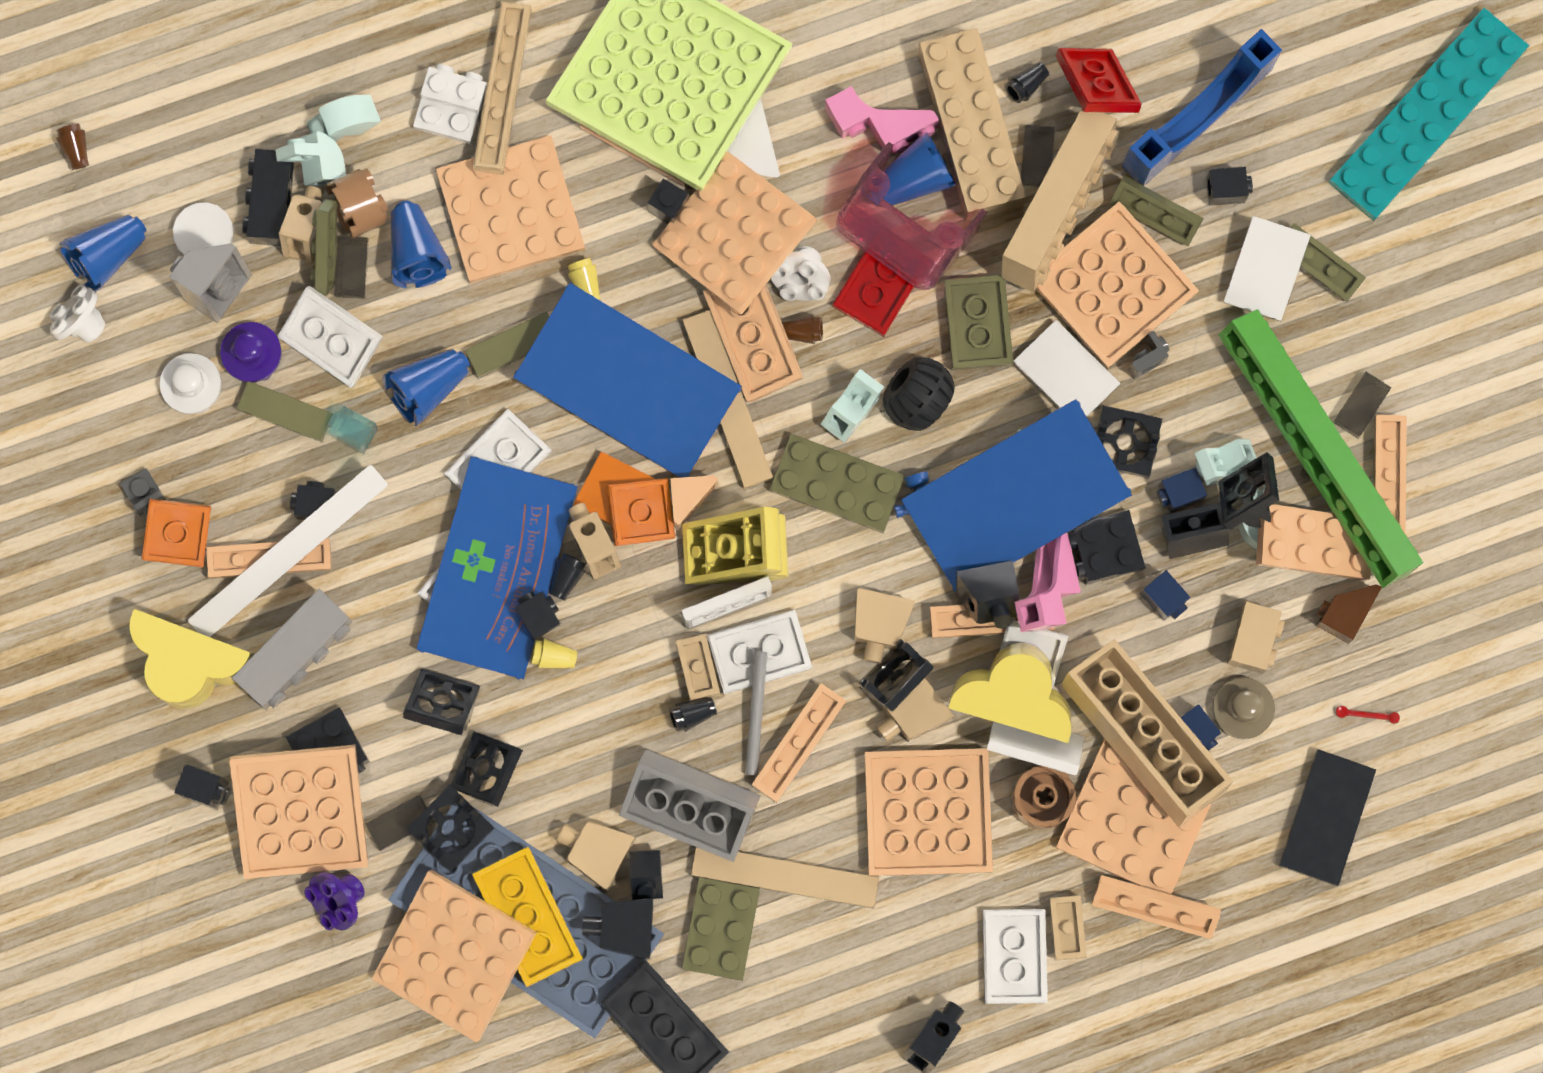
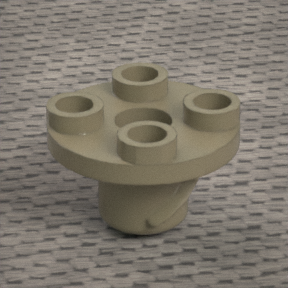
(1243, 708)

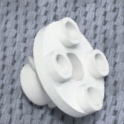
(802, 276)
(78, 316)
(190, 383)

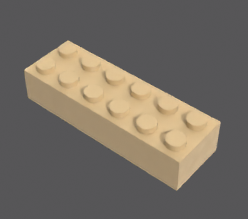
(971, 123)
(1059, 199)
(1146, 733)

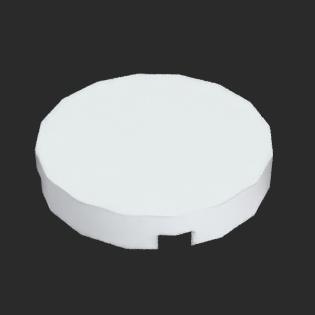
(202, 227)

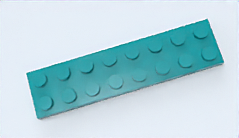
(1428, 114)

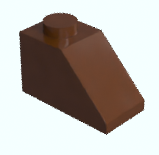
(1346, 612)

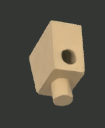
(297, 228)
(596, 548)
(880, 622)
(916, 714)
(597, 851)

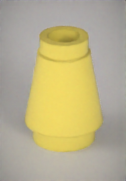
(584, 276)
(552, 655)

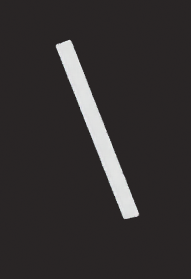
(288, 552)

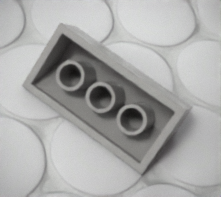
(210, 278)
(293, 650)
(689, 805)

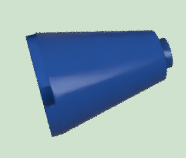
(917, 172)
(415, 248)
(103, 249)
(425, 383)

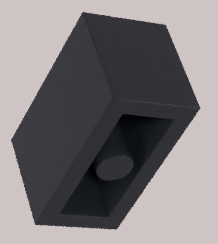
(1194, 530)
(202, 787)

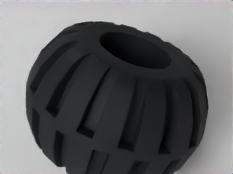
(918, 393)

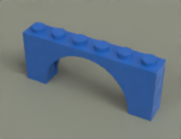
(1160, 147)

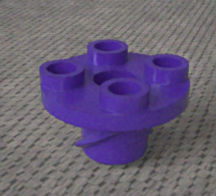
(251, 352)
(335, 899)

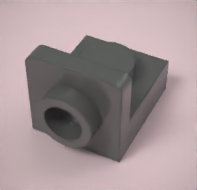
(1147, 361)
(139, 490)

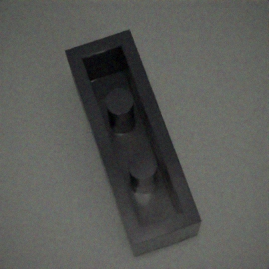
(267, 197)

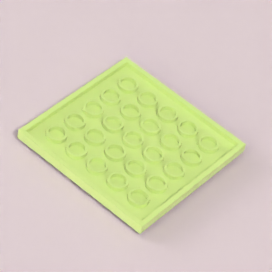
(670, 81)

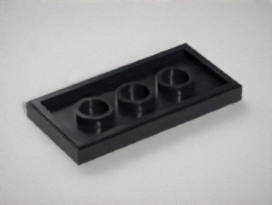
(1327, 817)
(663, 1023)

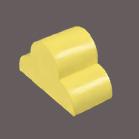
(736, 547)
(183, 663)
(1015, 693)

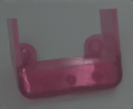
(896, 238)

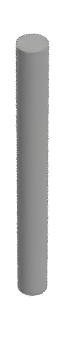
(756, 713)

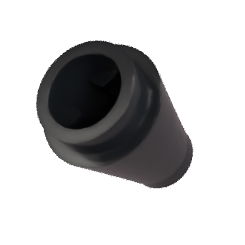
(1026, 82)
(566, 576)
(691, 713)

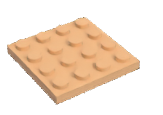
(514, 216)
(735, 233)
(1115, 285)
(299, 811)
(928, 812)
(1125, 828)
(454, 955)

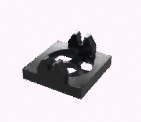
(1152, 427)
(1250, 477)
(913, 674)
(430, 679)
(476, 746)
(448, 797)

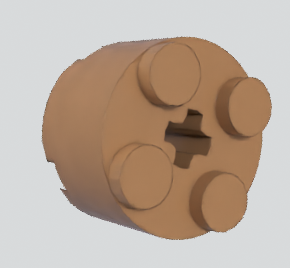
(357, 203)
(1027, 804)

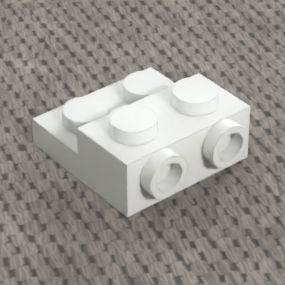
(450, 104)

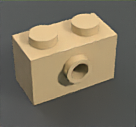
(1255, 638)

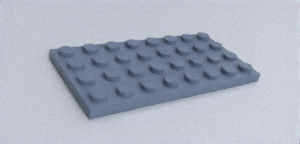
(574, 990)

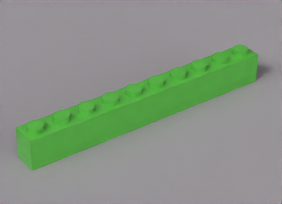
(1320, 448)

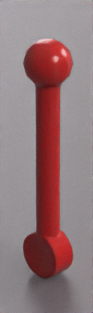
(1342, 712)

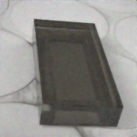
(1036, 154)
(351, 267)
(1362, 405)
(393, 825)

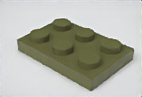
(978, 322)
(720, 929)

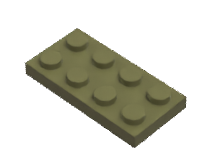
(837, 483)

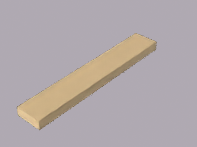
(502, 88)
(737, 421)
(788, 877)

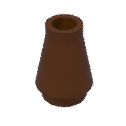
(73, 144)
(804, 329)

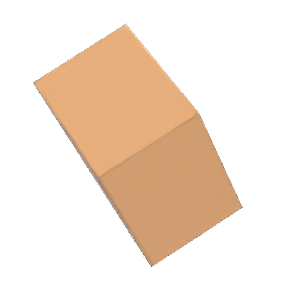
(689, 494)

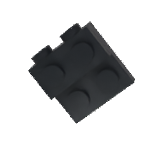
(1106, 548)
(329, 731)

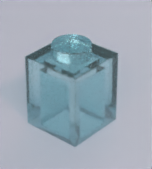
(352, 429)

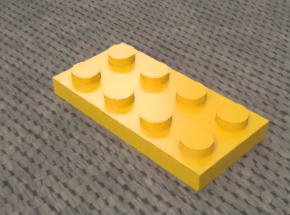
(522, 893)

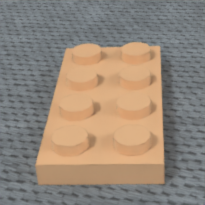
(756, 345)
(1308, 543)

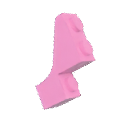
(893, 126)
(1052, 580)

